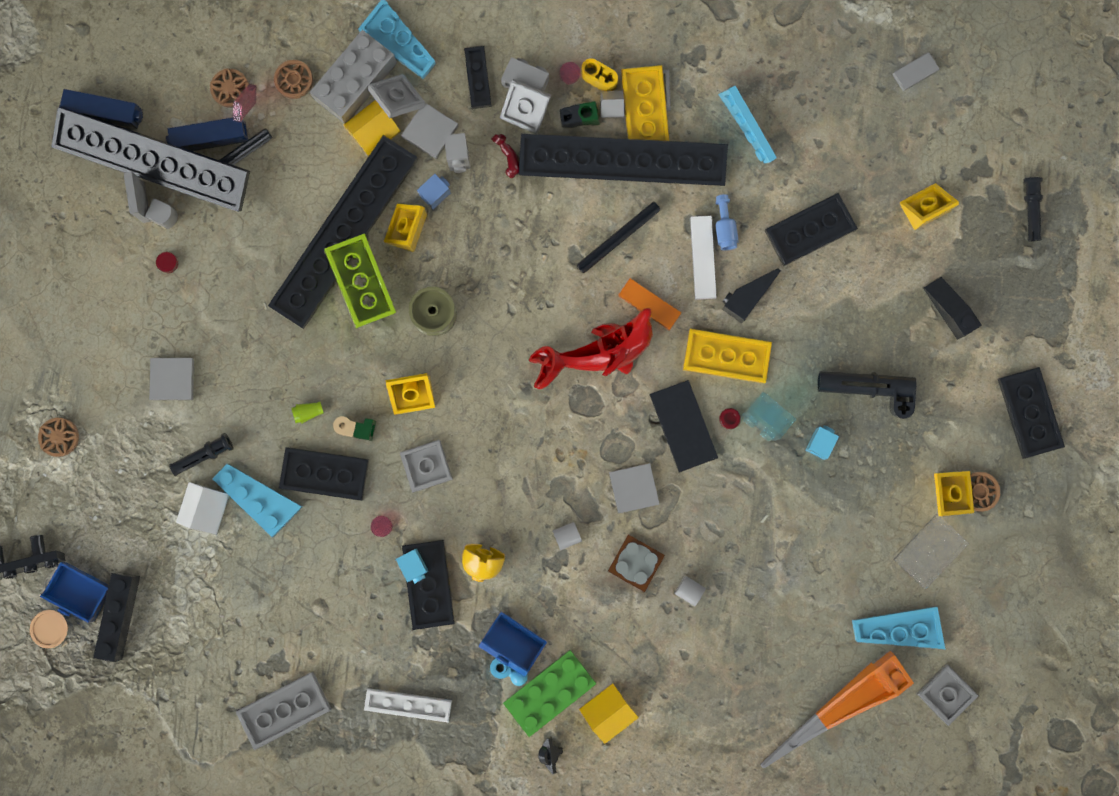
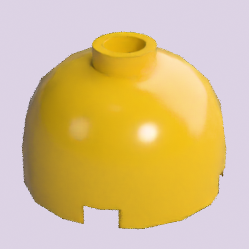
(482, 563)

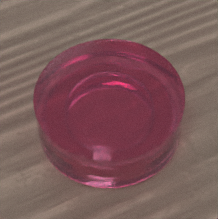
(569, 72)
(381, 526)

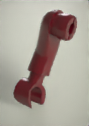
(512, 157)

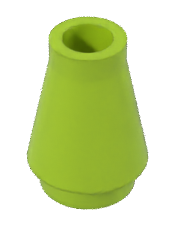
(307, 411)

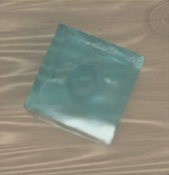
(768, 417)

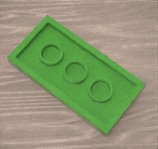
(549, 693)

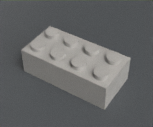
(347, 80)

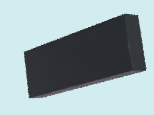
(477, 77)

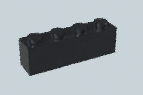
(116, 617)

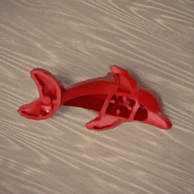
(613, 351)

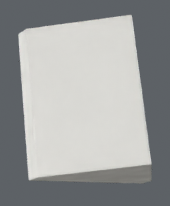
(202, 508)

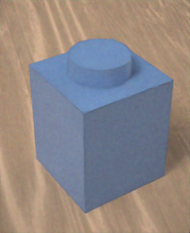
(434, 191)

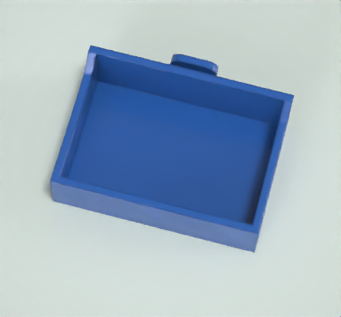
(76, 592)
(512, 644)

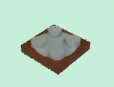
(636, 563)

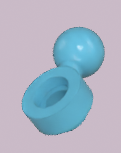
(516, 678)

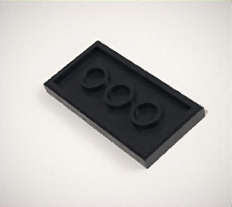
(811, 229)
(1031, 413)
(683, 426)
(323, 473)
(431, 597)

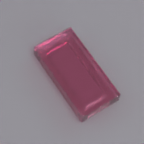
(244, 102)

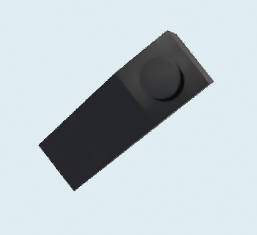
(746, 297)
(952, 308)

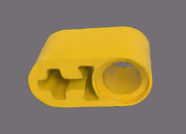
(596, 79)

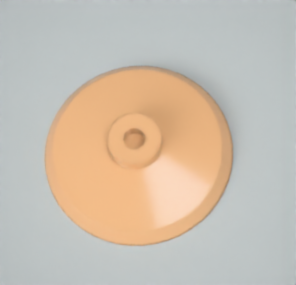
(48, 629)

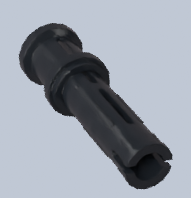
(1033, 199)
(210, 450)

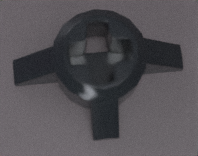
(549, 755)

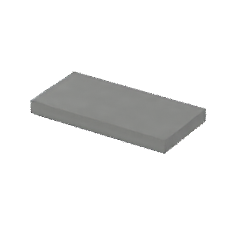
(283, 710)

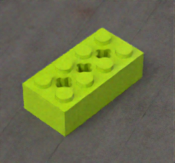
(365, 268)

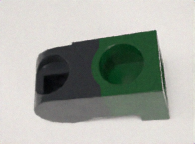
(579, 115)

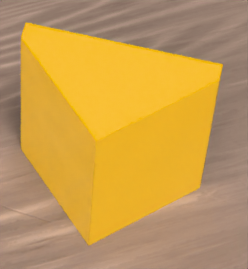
(370, 125)
(928, 205)
(406, 226)
(410, 393)
(954, 493)
(608, 713)

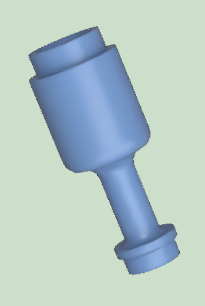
(726, 227)

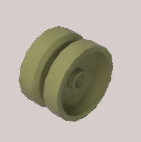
(422, 305)

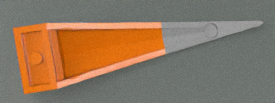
(871, 687)

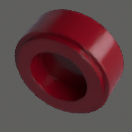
(166, 262)
(729, 418)

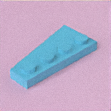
(391, 32)
(746, 121)
(259, 501)
(905, 628)

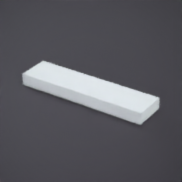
(703, 257)
(407, 705)

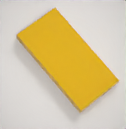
(645, 103)
(727, 356)

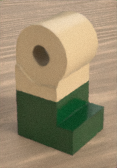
(346, 427)

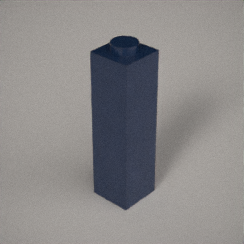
(103, 108)
(208, 134)

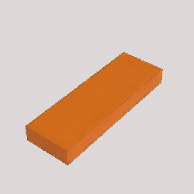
(642, 298)

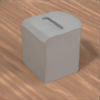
(612, 104)
(162, 214)
(567, 536)
(690, 590)

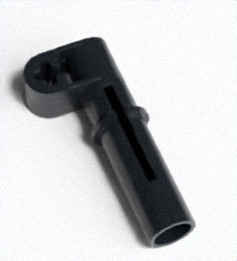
(896, 387)

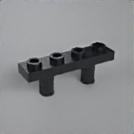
(31, 564)

